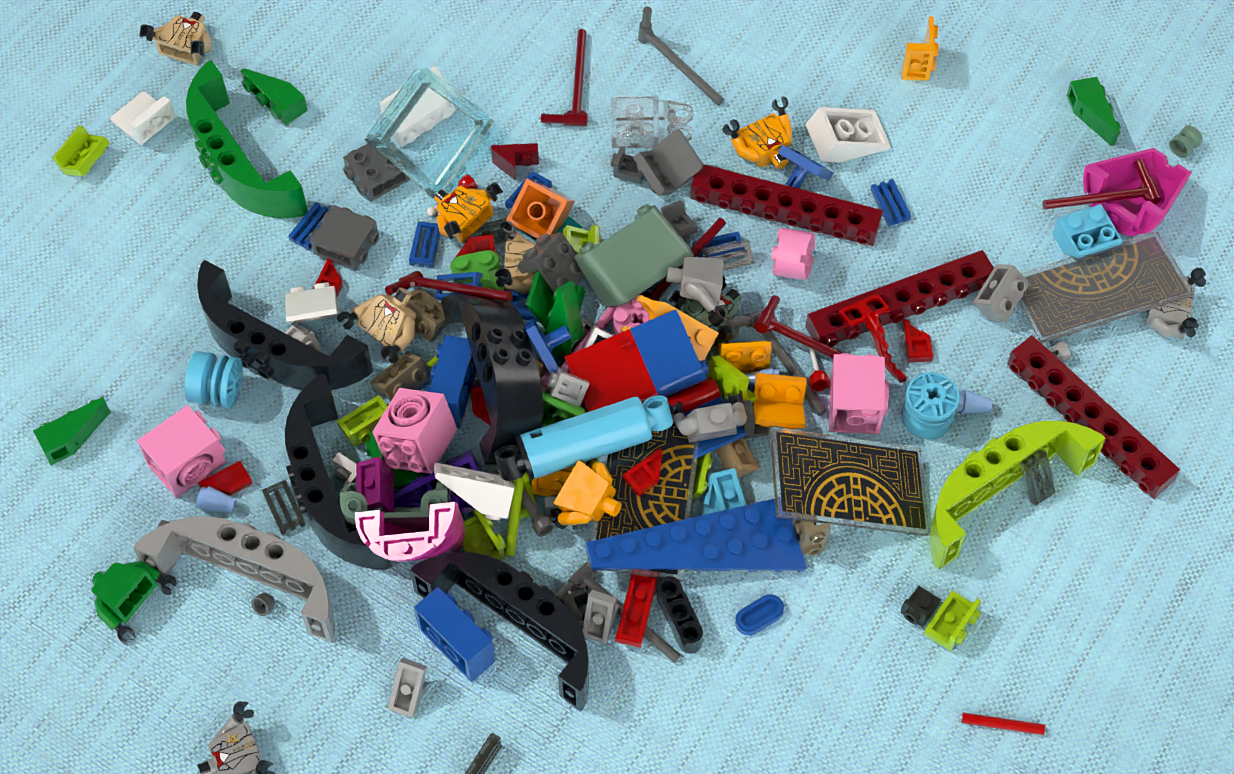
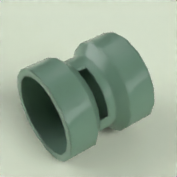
(1184, 143)

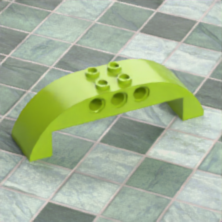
(999, 466)

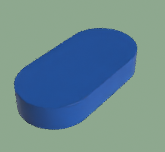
(759, 614)

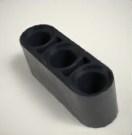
(679, 603)

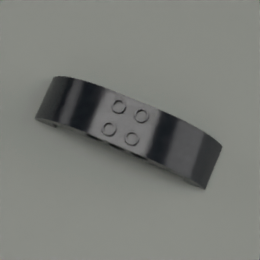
(271, 350)
(503, 367)
(311, 481)
(520, 603)

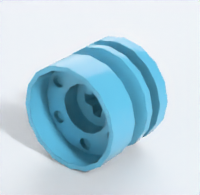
(213, 379)
(930, 405)

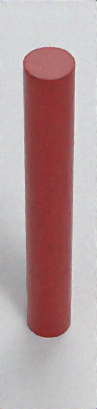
(1002, 723)

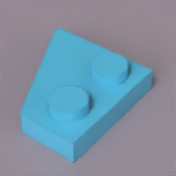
(723, 492)

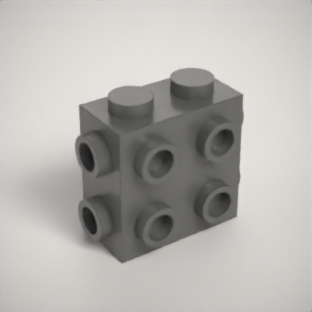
(372, 172)
(344, 237)

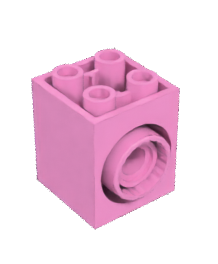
(857, 394)
(415, 430)
(182, 450)

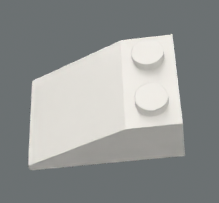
(846, 133)
(311, 304)
(480, 489)

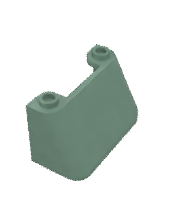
(633, 257)
(410, 518)

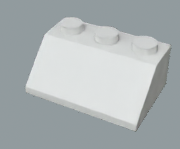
(423, 117)

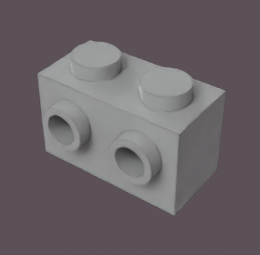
(1001, 293)

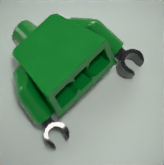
(124, 590)

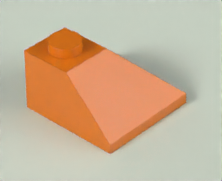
(539, 209)

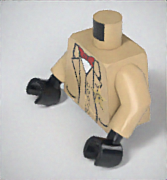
(181, 38)
(510, 275)
(385, 320)

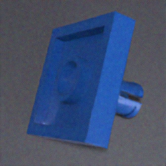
(803, 166)
(546, 343)

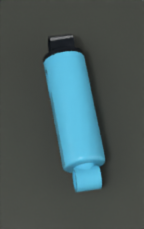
(583, 438)

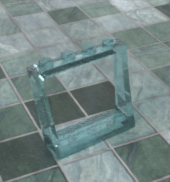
(399, 109)

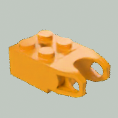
(698, 333)

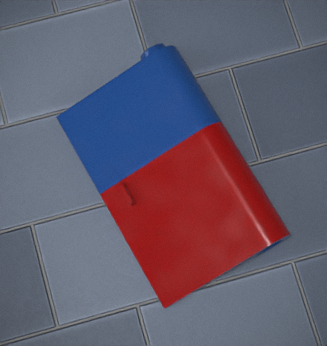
(639, 363)

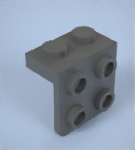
(669, 164)
(553, 259)

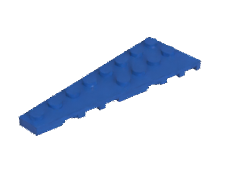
(719, 541)

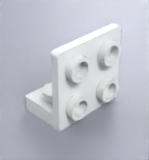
(143, 117)

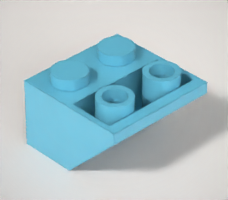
(1086, 232)

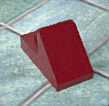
(512, 155)

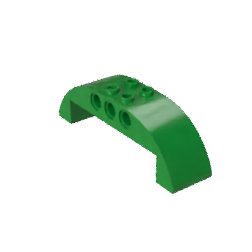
(227, 162)

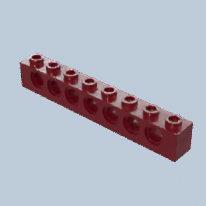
(798, 202)
(909, 289)
(1106, 419)

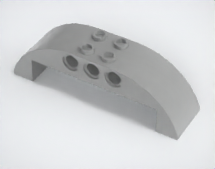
(245, 553)

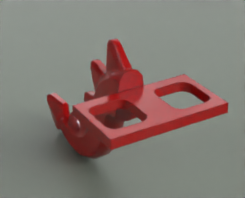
(876, 330)

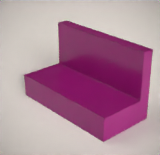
(376, 483)

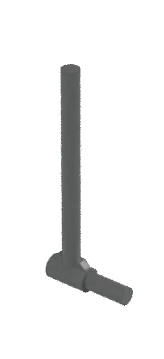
(647, 35)
(750, 320)
(584, 578)

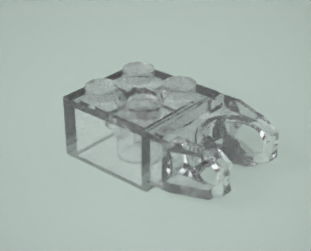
(646, 121)

